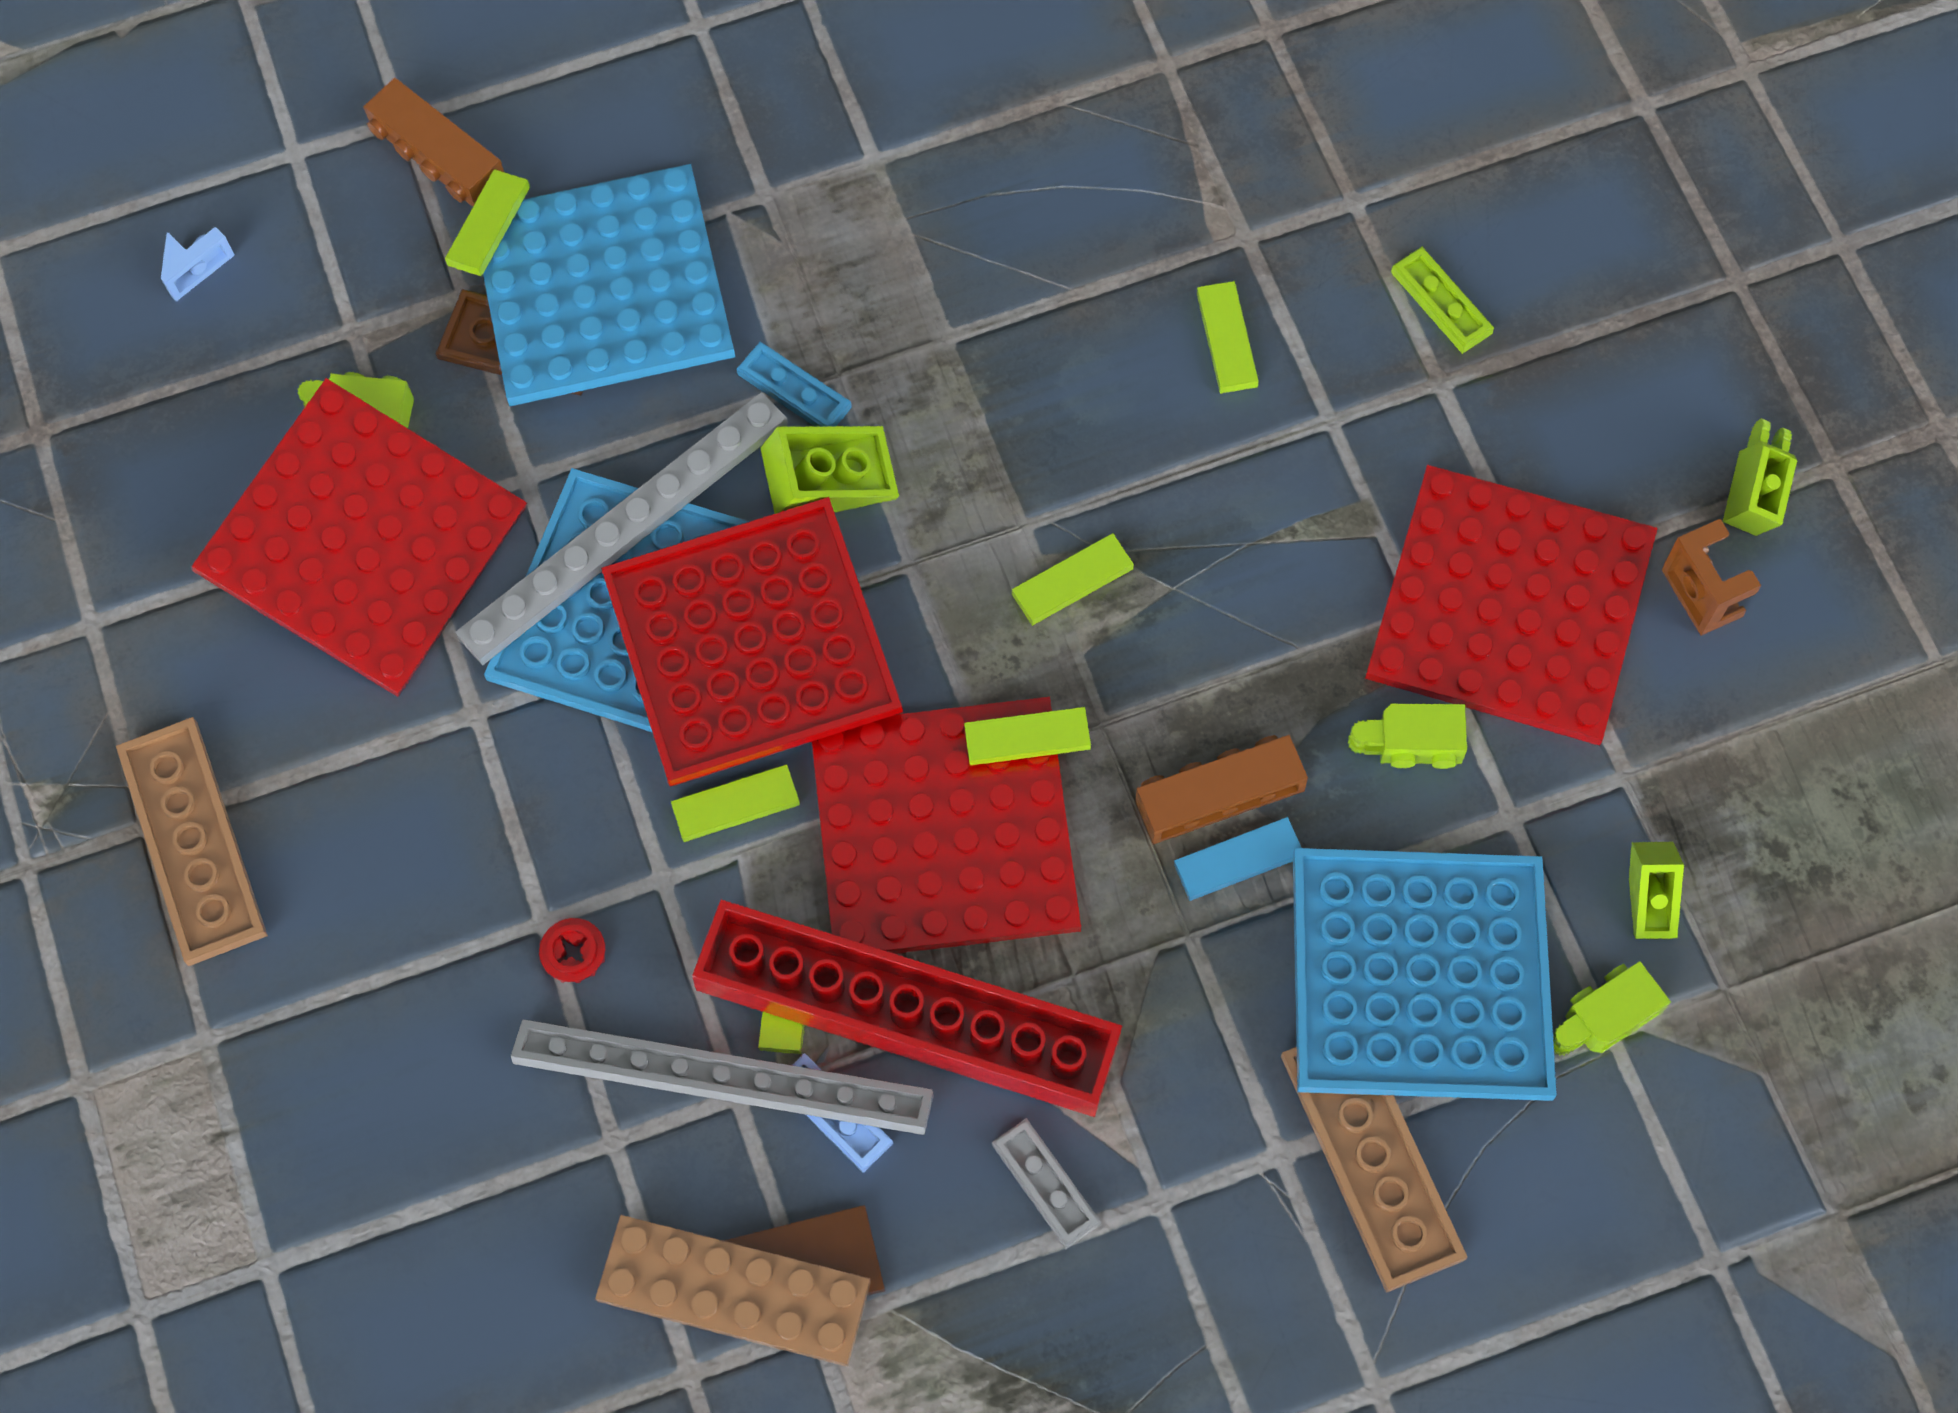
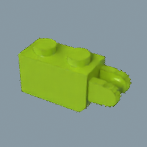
(387, 394)
(1761, 481)
(1414, 735)
(1611, 1011)

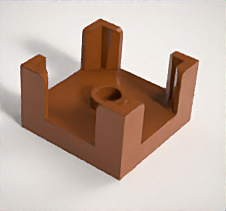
(1697, 584)

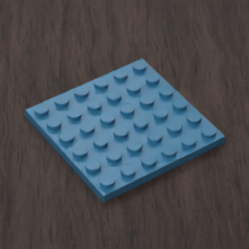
(605, 287)
(578, 647)
(1422, 975)

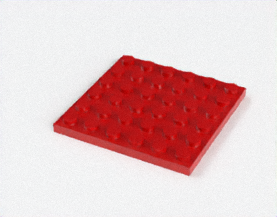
(360, 537)
(1512, 604)
(750, 641)
(941, 848)

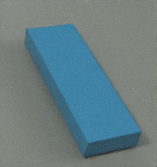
(793, 387)
(1237, 859)

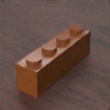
(431, 141)
(1220, 788)

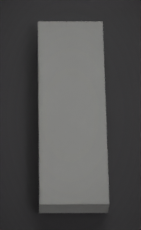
(1046, 1183)

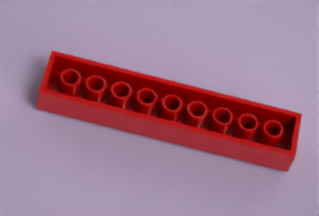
(907, 1007)

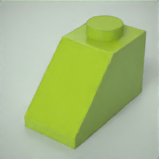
(1655, 889)

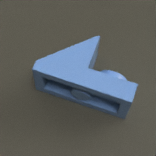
(189, 267)

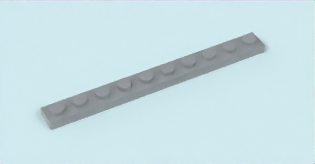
(620, 529)
(723, 1077)

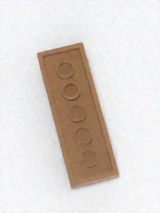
(191, 841)
(1382, 1182)
(733, 1290)

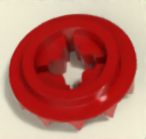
(574, 932)

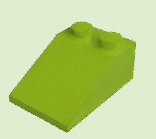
(831, 462)

